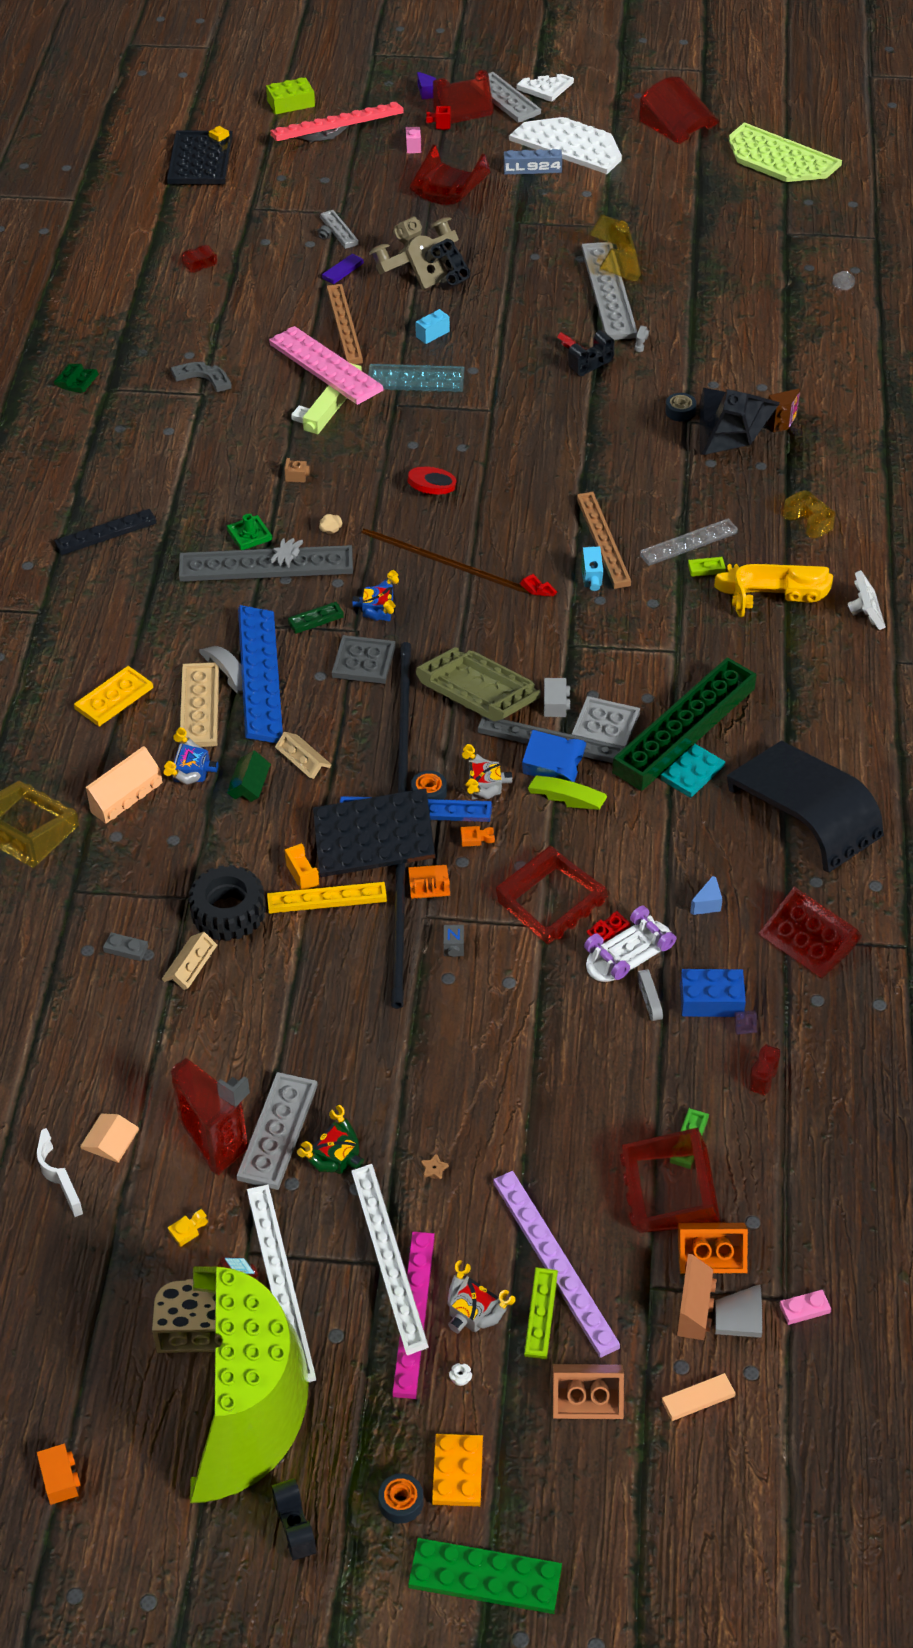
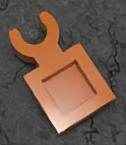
(473, 835)

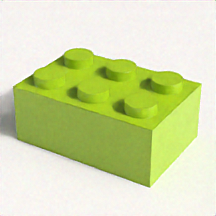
(290, 95)

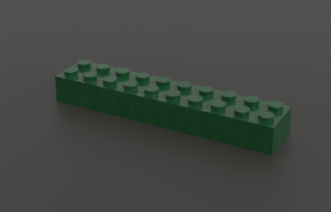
(684, 724)

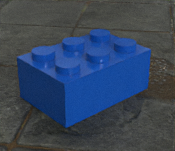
(712, 992)

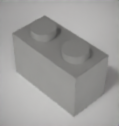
(556, 697)

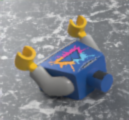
(190, 762)

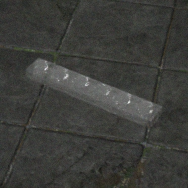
(688, 542)

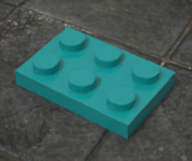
(692, 770)

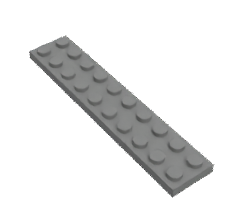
(609, 293)

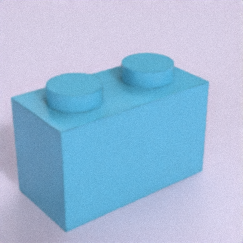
(432, 326)

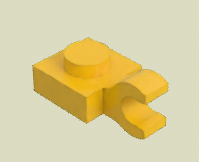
(185, 1229)

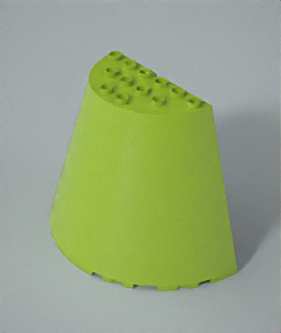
(257, 1385)

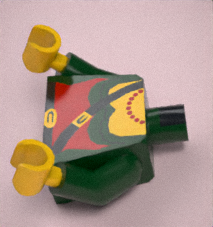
(335, 1148)

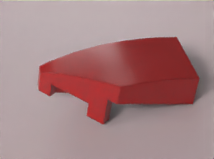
(535, 587)

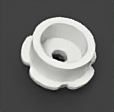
(463, 1379)

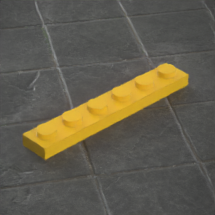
(326, 897)

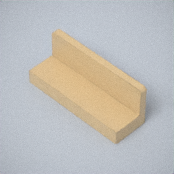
(301, 754)
(190, 960)

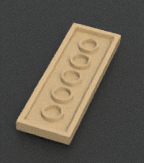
(200, 703)

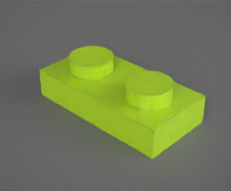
(706, 566)

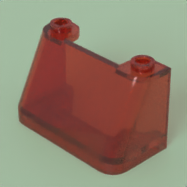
(467, 98)

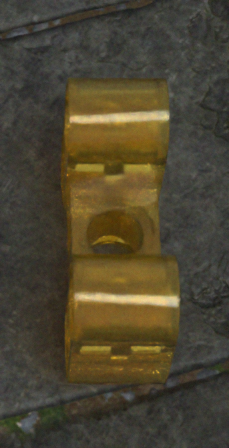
(819, 515)

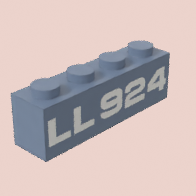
(532, 161)

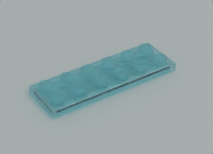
(418, 377)

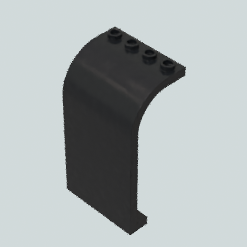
(818, 794)

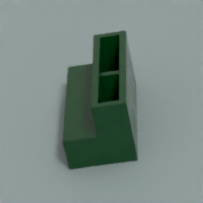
(249, 776)

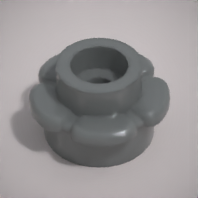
(324, 232)

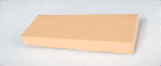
(698, 1397)

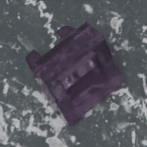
(745, 1022)

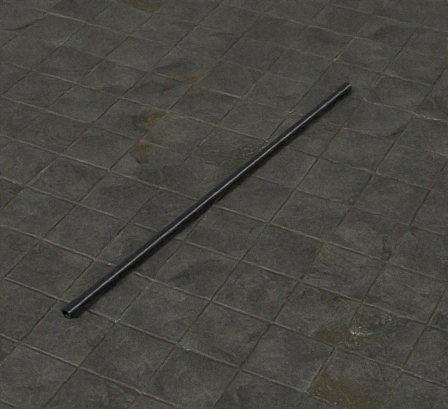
(397, 992)

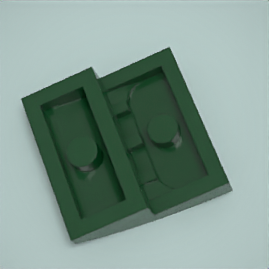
(76, 378)

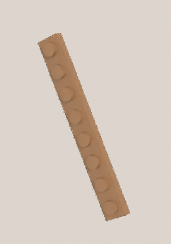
(344, 324)
(603, 538)

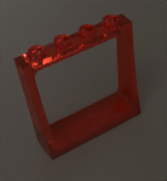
(534, 872)

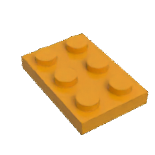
(457, 1470)

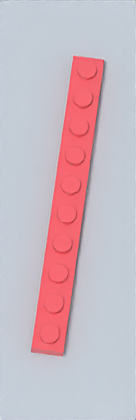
(332, 122)

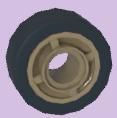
(680, 407)

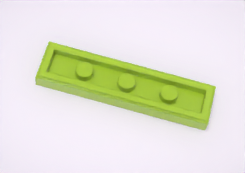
(541, 1313)

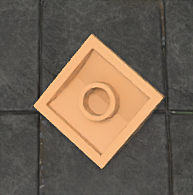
(110, 1137)

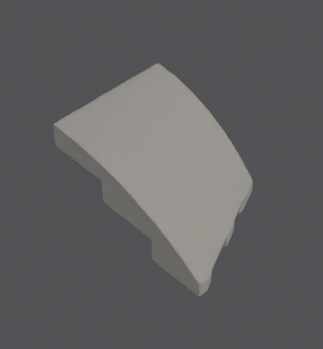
(739, 1313)

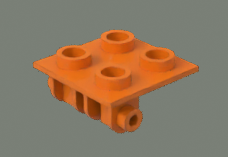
(429, 881)

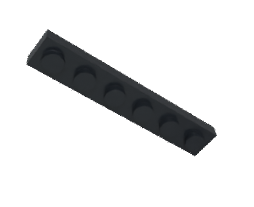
(105, 531)

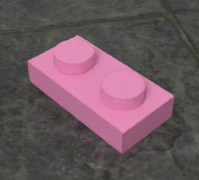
(805, 1307)

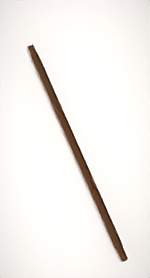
(444, 560)

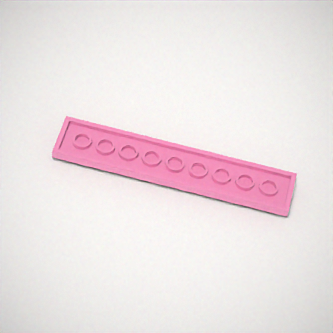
(326, 365)

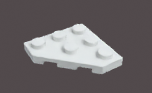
(546, 87)

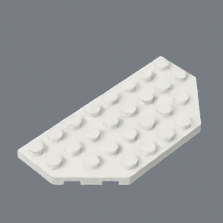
(577, 141)

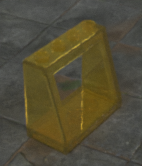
(38, 844)

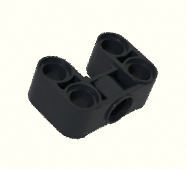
(453, 262)
(584, 361)
(290, 1511)

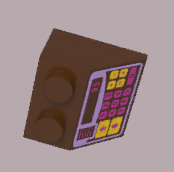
(786, 411)

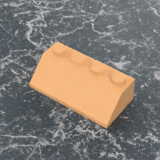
(123, 785)

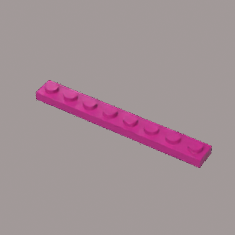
(419, 1278)

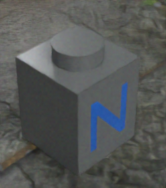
(453, 940)

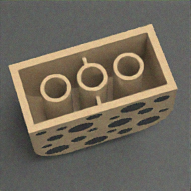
(184, 1319)

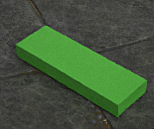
(692, 1120)

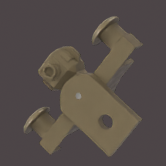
(414, 250)

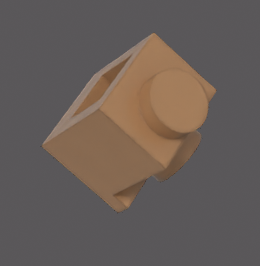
(296, 471)

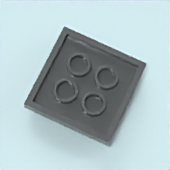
(363, 659)

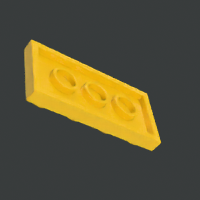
(113, 696)

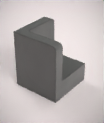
(234, 1090)

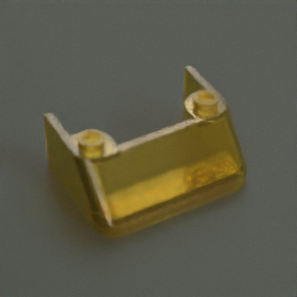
(621, 261)

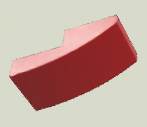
(610, 927)

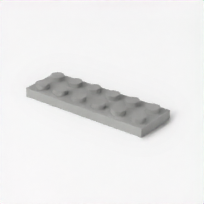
(511, 100)
(277, 1131)

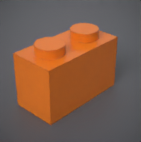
(58, 1474)

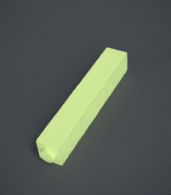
(323, 409)

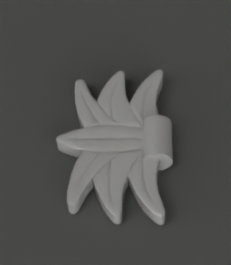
(286, 551)

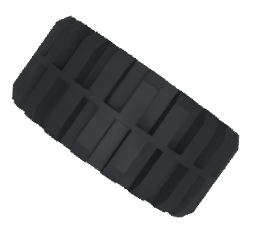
(225, 883)

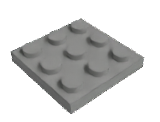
(606, 721)

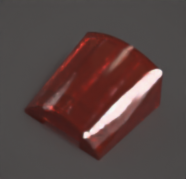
(674, 110)
(446, 184)

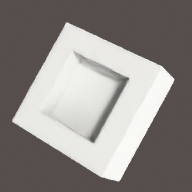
(298, 414)

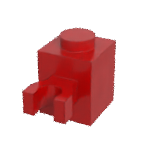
(441, 117)

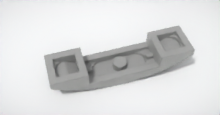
(227, 664)

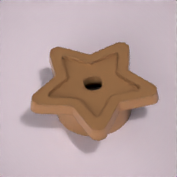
(431, 1172)

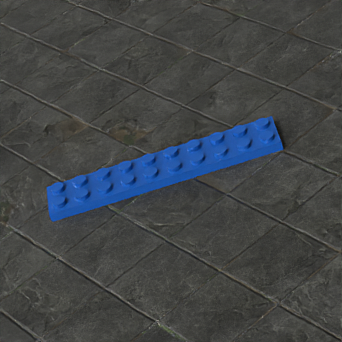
(260, 674)

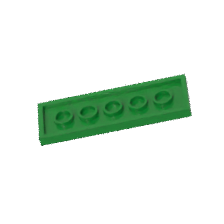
(485, 1575)

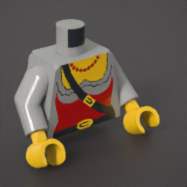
(484, 775)
(473, 1304)

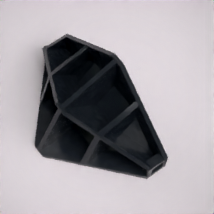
(731, 419)

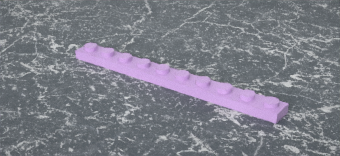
(553, 1258)

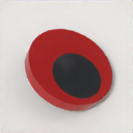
(431, 480)

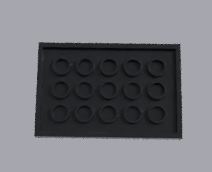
(199, 158)
(373, 832)

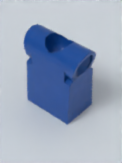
(552, 756)

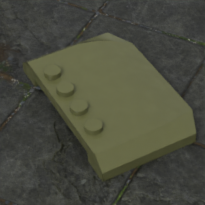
(478, 683)

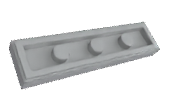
(339, 229)

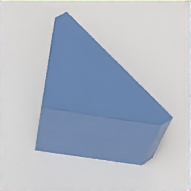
(708, 899)

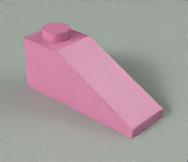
(413, 139)

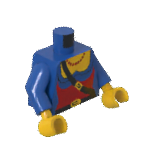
(378, 600)

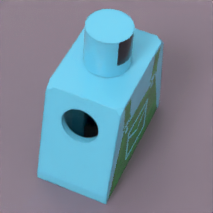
(592, 574)

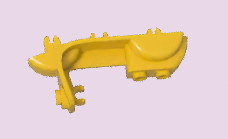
(797, 582)

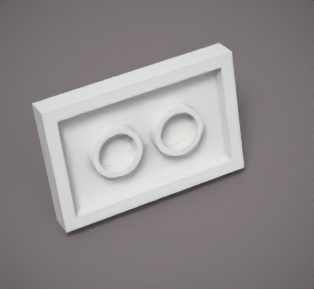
(867, 601)

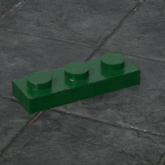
(315, 617)

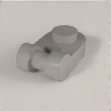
(641, 336)

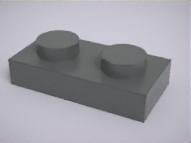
(125, 946)

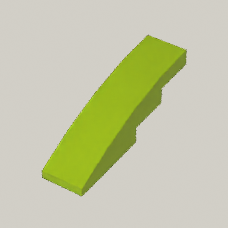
(572, 793)

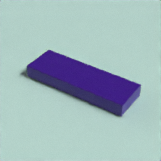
(342, 268)

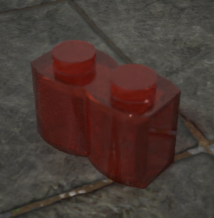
(199, 258)
(765, 1069)

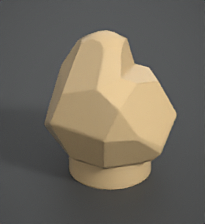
(330, 523)

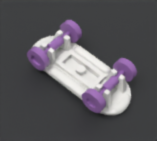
(627, 949)

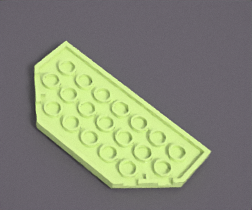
(779, 156)

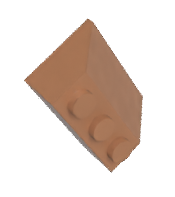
(696, 1299)
(588, 1391)

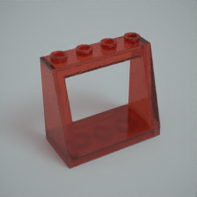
(208, 1119)
(667, 1146)

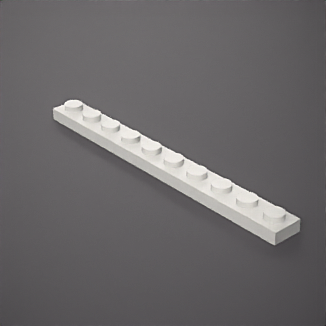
(390, 1260)
(276, 1263)

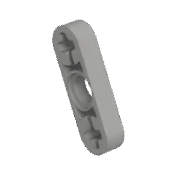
(650, 995)

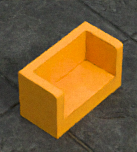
(300, 867)

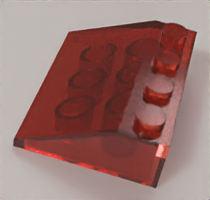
(810, 933)

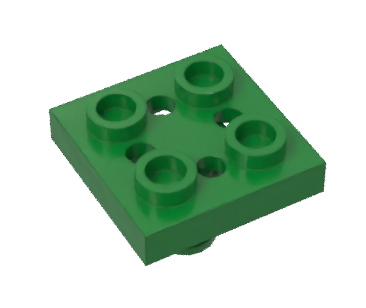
(249, 532)

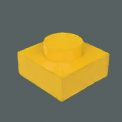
(219, 133)

